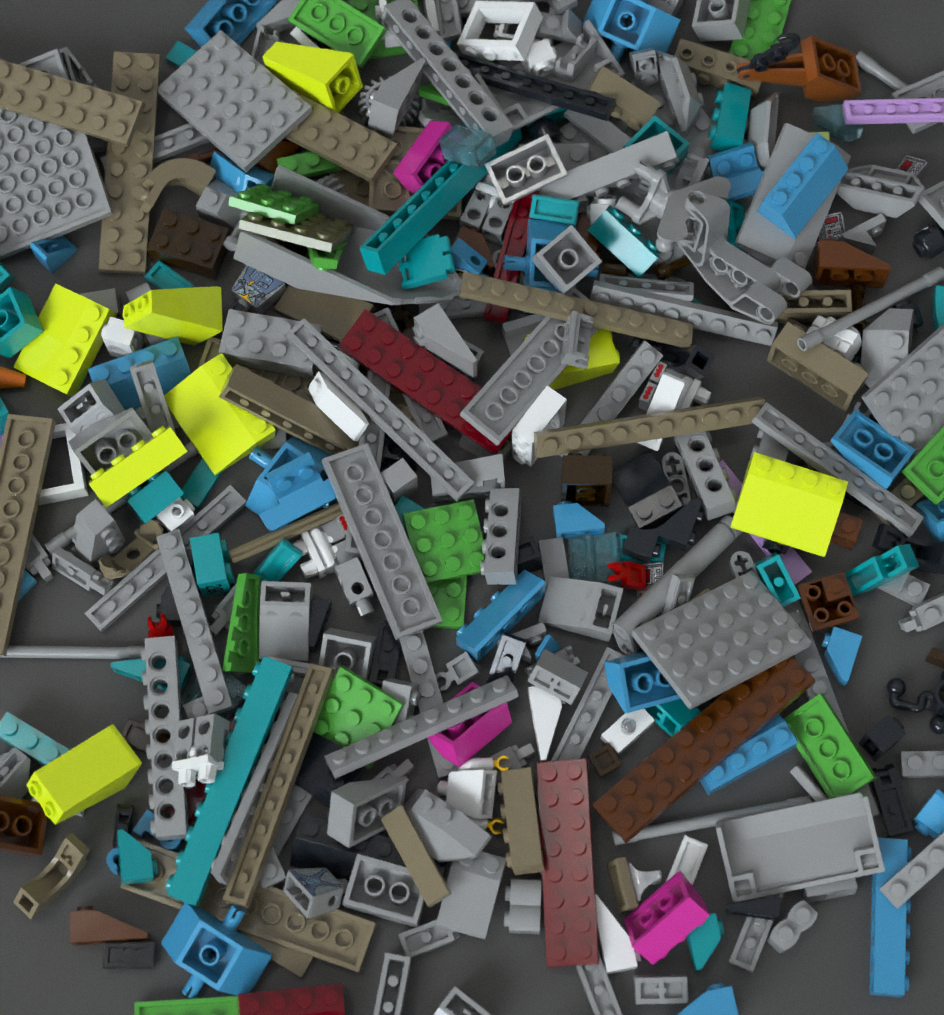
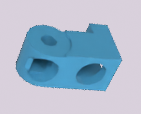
(144, 827)

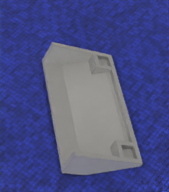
(525, 110)
(761, 236)
(799, 846)

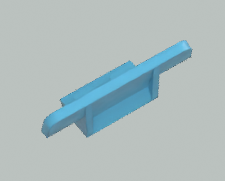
(740, 168)
(298, 491)

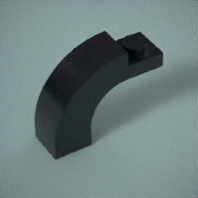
(688, 361)
(928, 554)

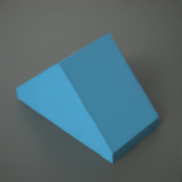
(53, 252)

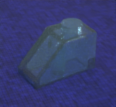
(832, 120)

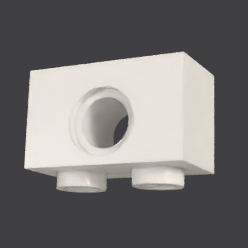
(119, 339)

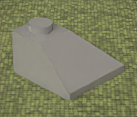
(214, 205)

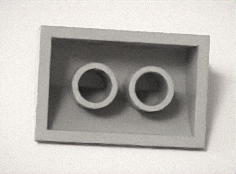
(526, 169)
(384, 891)

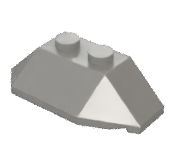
(679, 91)
(762, 129)
(880, 190)
(668, 287)
(886, 343)
(14, 773)
(445, 829)

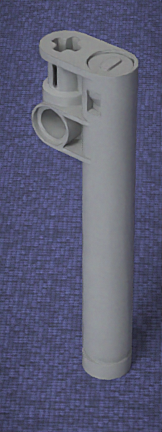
(652, 602)

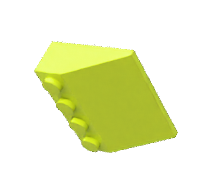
(68, 341)
(214, 426)
(138, 466)
(789, 504)

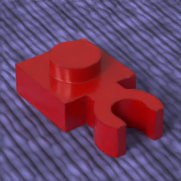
(631, 575)
(160, 628)

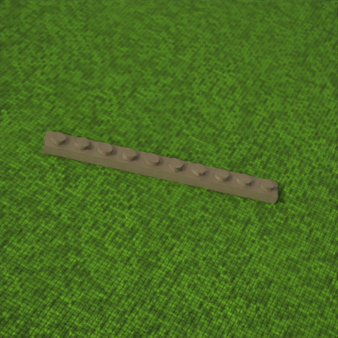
(560, 307)
(646, 427)
(278, 786)

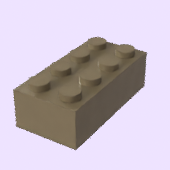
(818, 368)

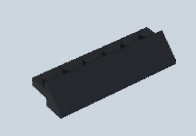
(318, 850)

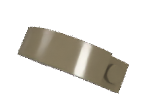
(180, 172)
(54, 879)

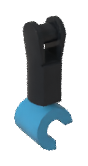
(113, 855)

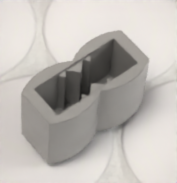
(524, 906)
(796, 922)

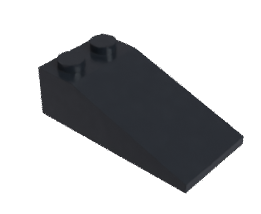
(315, 774)

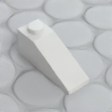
(664, 399)
(338, 406)
(545, 716)
(614, 942)

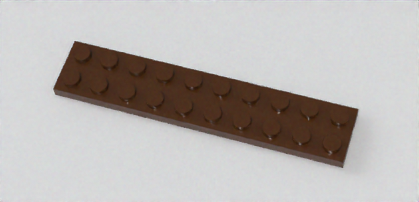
(700, 747)

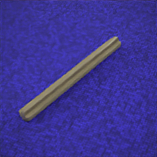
(287, 532)

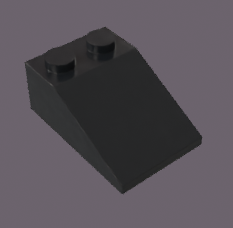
(646, 491)

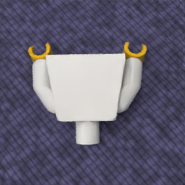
(473, 790)

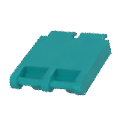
(427, 262)

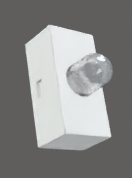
(627, 730)

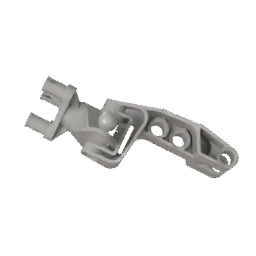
(699, 224)

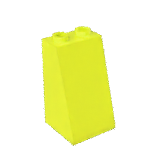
(315, 72)
(180, 312)
(602, 361)
(84, 775)

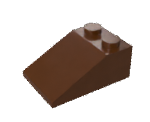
(843, 264)

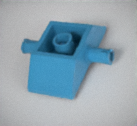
(649, 26)
(538, 236)
(262, 496)
(237, 960)

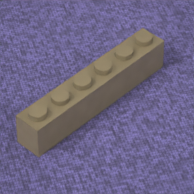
(284, 410)

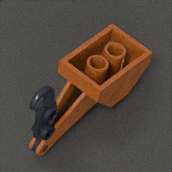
(820, 67)

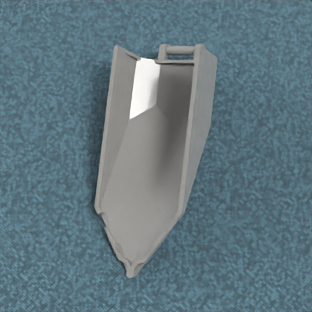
(351, 276)

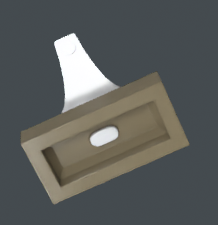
(629, 883)

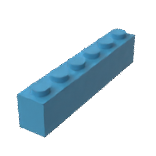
(889, 926)

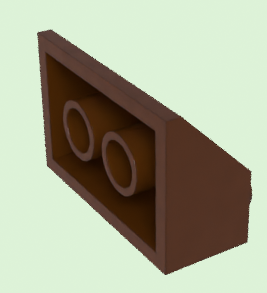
(21, 826)

